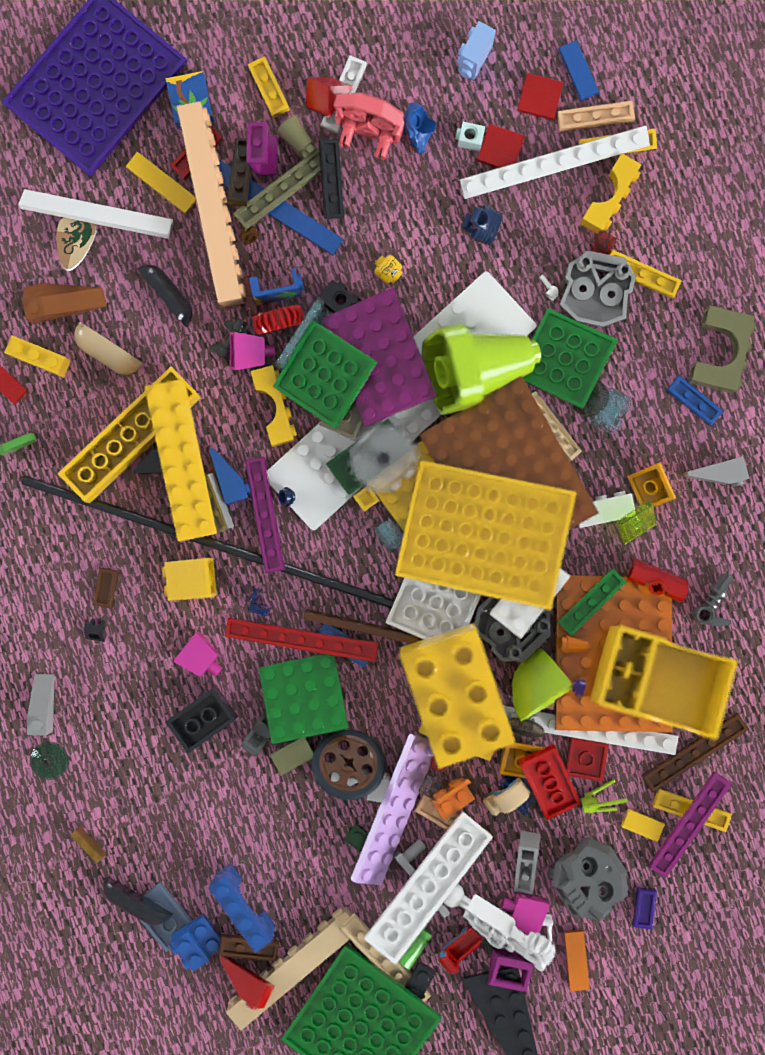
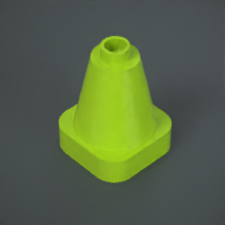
(474, 364)

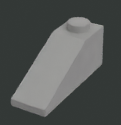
(724, 473)
(41, 705)
(527, 862)

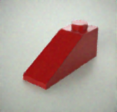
(249, 985)

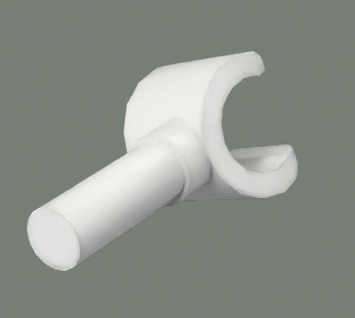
(552, 293)
(548, 922)

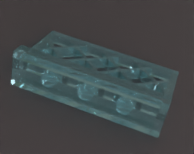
(316, 313)

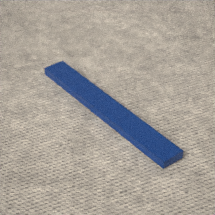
(292, 217)

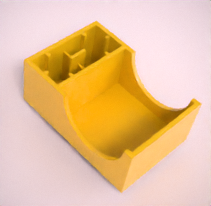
(663, 681)
(456, 695)

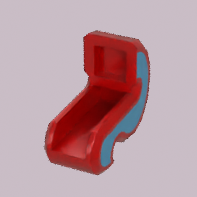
(458, 949)

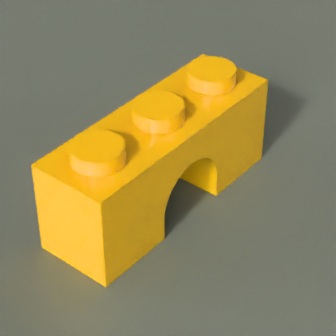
(37, 356)

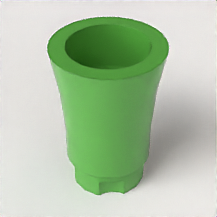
(415, 949)

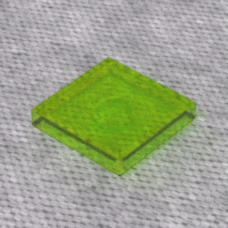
(636, 522)

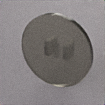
(596, 401)
(526, 728)

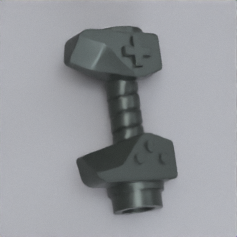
(237, 326)

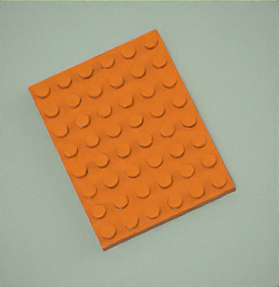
(629, 607)

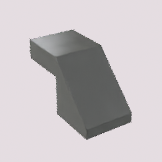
(257, 737)

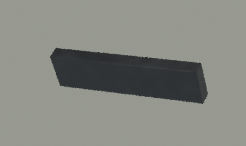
(331, 178)

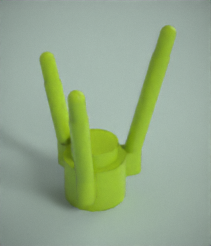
(591, 805)

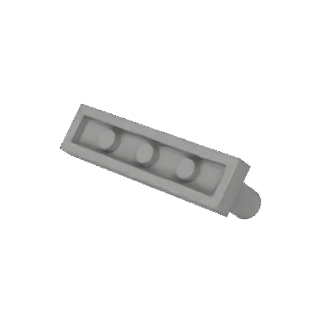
(406, 857)

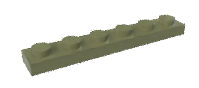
(279, 191)

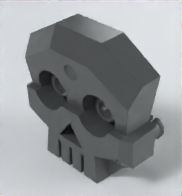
(509, 646)
(602, 871)

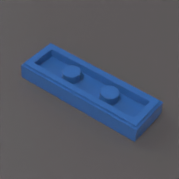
(578, 70)
(694, 400)

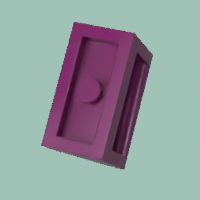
(510, 959)

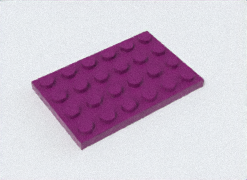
(382, 332)

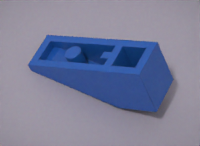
(231, 483)

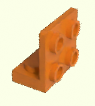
(452, 799)

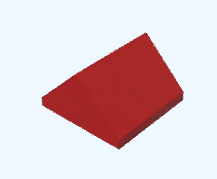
(322, 94)

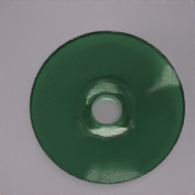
(55, 754)

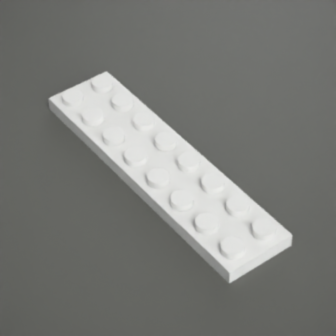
(428, 887)

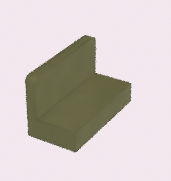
(292, 755)

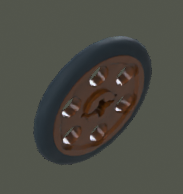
(340, 788)

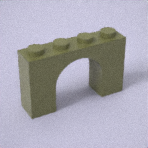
(738, 329)

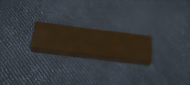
(239, 175)

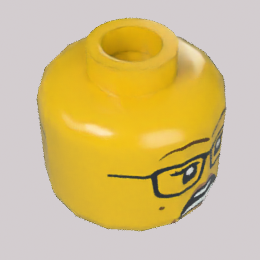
(388, 269)

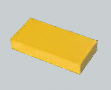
(642, 825)

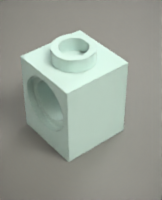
(469, 128)

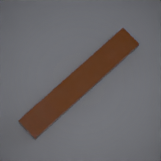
(359, 626)
(694, 753)

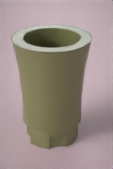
(296, 137)

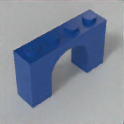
(256, 929)

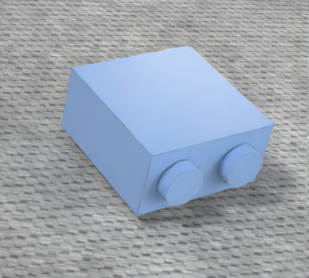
(475, 50)

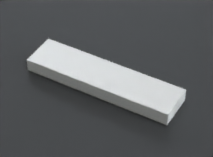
(351, 75)

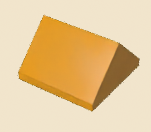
(651, 485)
(511, 754)

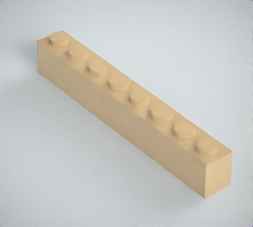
(295, 965)

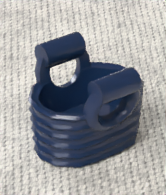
(488, 225)

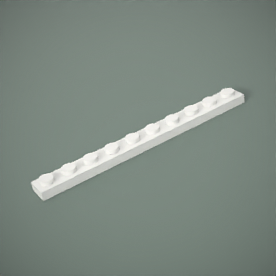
(555, 162)
(649, 741)

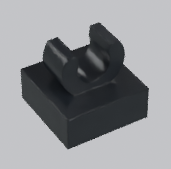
(95, 632)

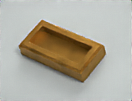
(88, 844)

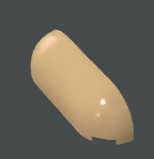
(105, 351)

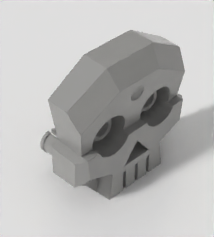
(594, 305)

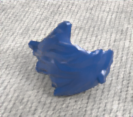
(418, 126)

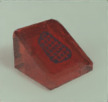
(603, 243)

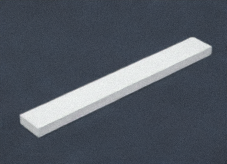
(96, 213)

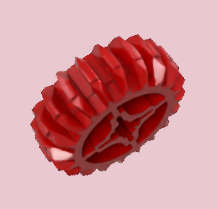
(278, 319)

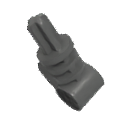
(709, 605)

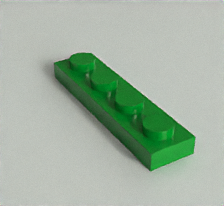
(591, 602)

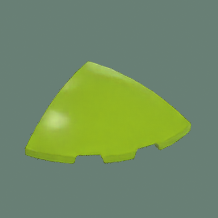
(537, 684)

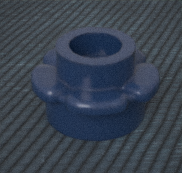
(286, 496)

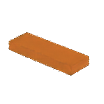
(576, 960)

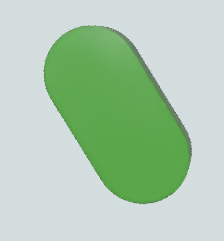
(17, 443)

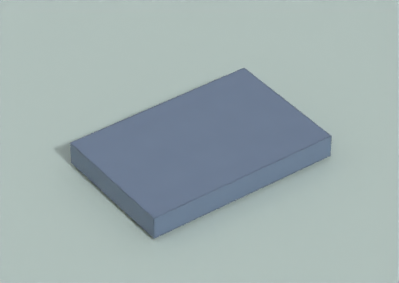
(178, 920)

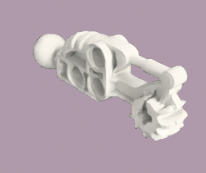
(501, 929)

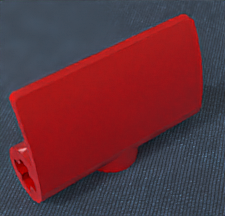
(658, 580)

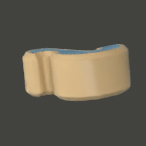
(507, 799)

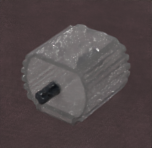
(383, 458)

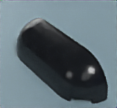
(168, 292)
(134, 903)

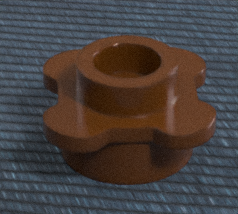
(249, 236)

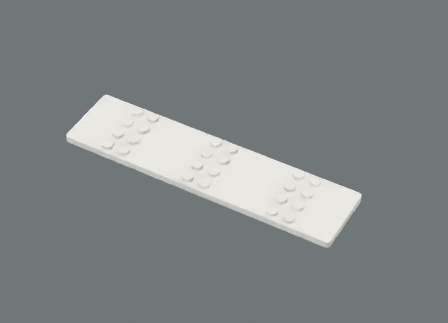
(482, 309)

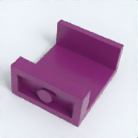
(261, 149)

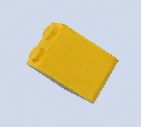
(189, 579)

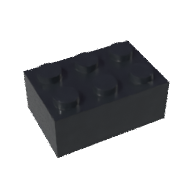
(201, 719)

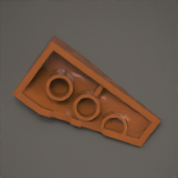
(54, 301)

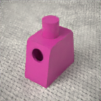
(248, 351)
(199, 656)
(527, 911)

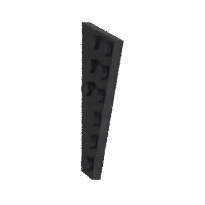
(504, 1011)

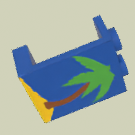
(188, 90)
(277, 294)

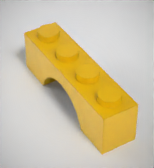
(622, 175)
(279, 429)

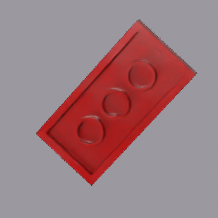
(550, 781)

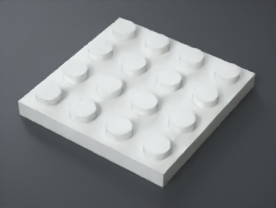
(430, 608)

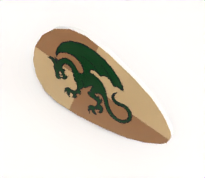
(74, 241)

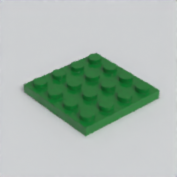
(570, 358)
(324, 374)
(303, 698)

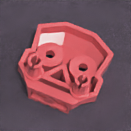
(369, 118)

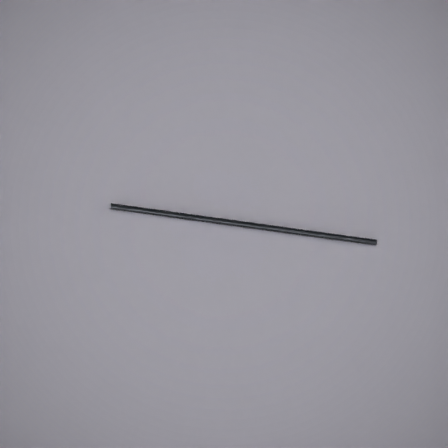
(207, 541)

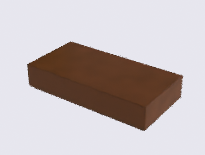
(105, 587)

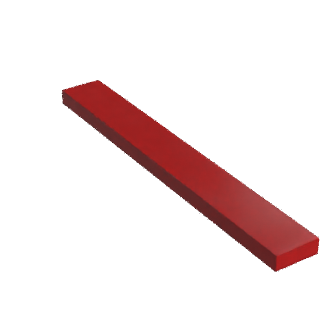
(302, 639)

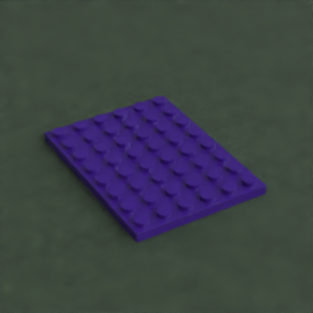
(94, 82)

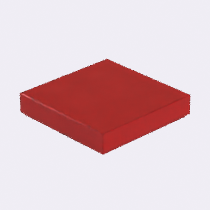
(540, 96)
(500, 147)
(586, 759)

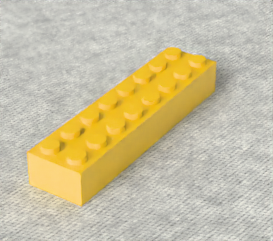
(116, 445)
(180, 459)

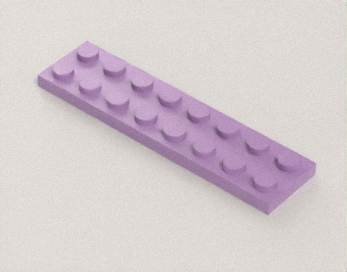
(394, 811)

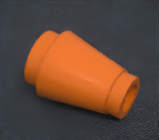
(570, 645)

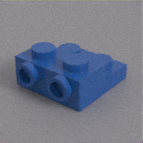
(196, 942)

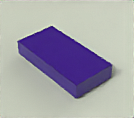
(644, 908)

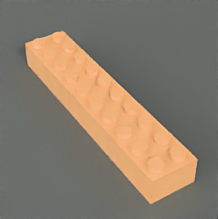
(211, 204)

